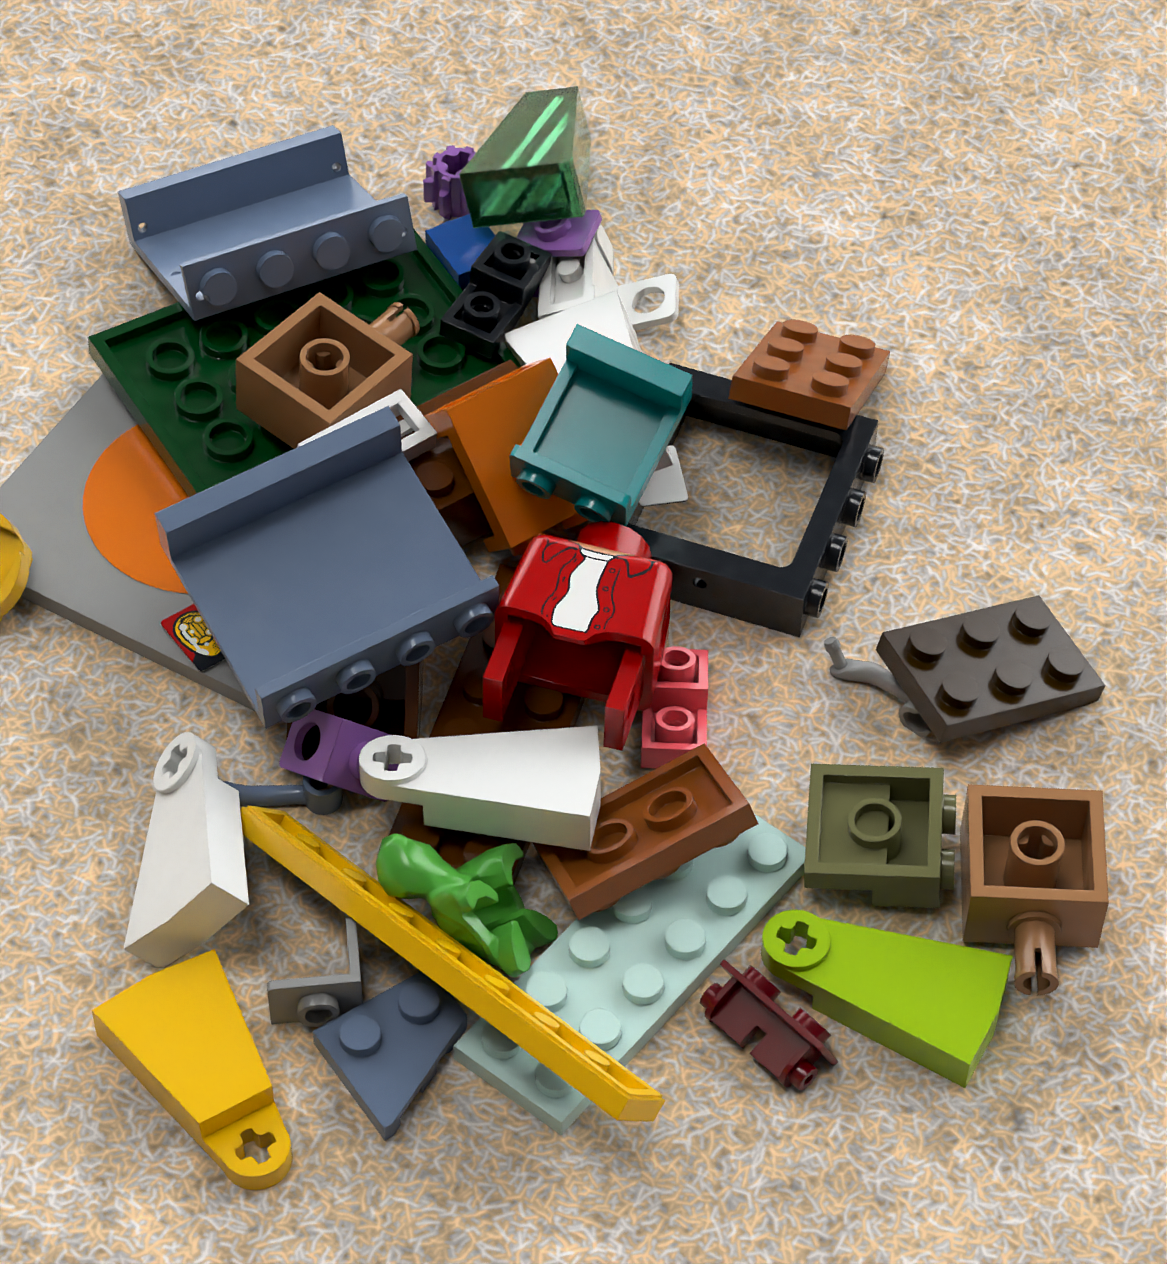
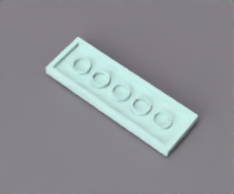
(637, 964)

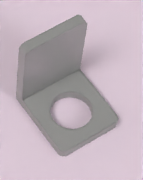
(318, 998)

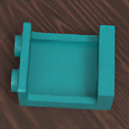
(602, 427)

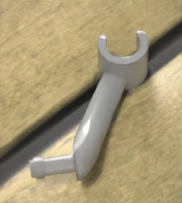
(879, 676)

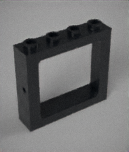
(750, 588)

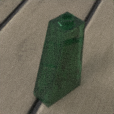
(532, 163)

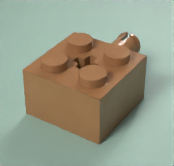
(323, 368)
(1033, 874)

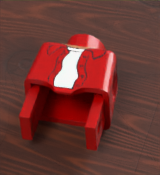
(584, 624)

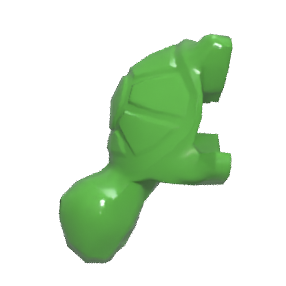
(469, 902)

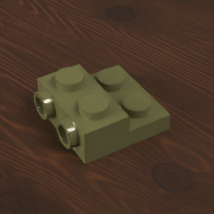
(880, 833)

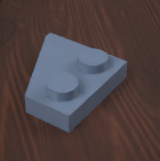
(392, 1046)

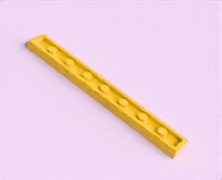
(453, 966)

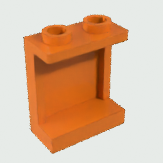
(483, 434)

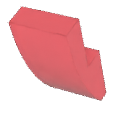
(678, 707)

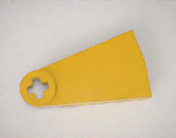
(200, 1063)

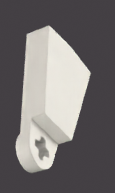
(495, 784)
(191, 859)

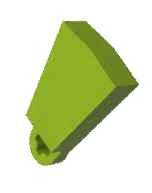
(895, 988)

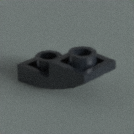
(497, 294)

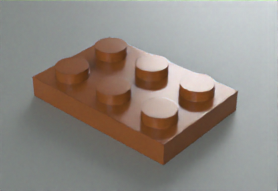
(810, 373)
(650, 831)

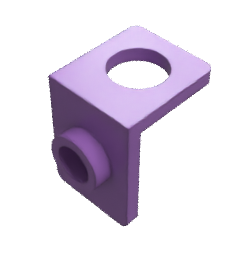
(562, 236)
(338, 751)

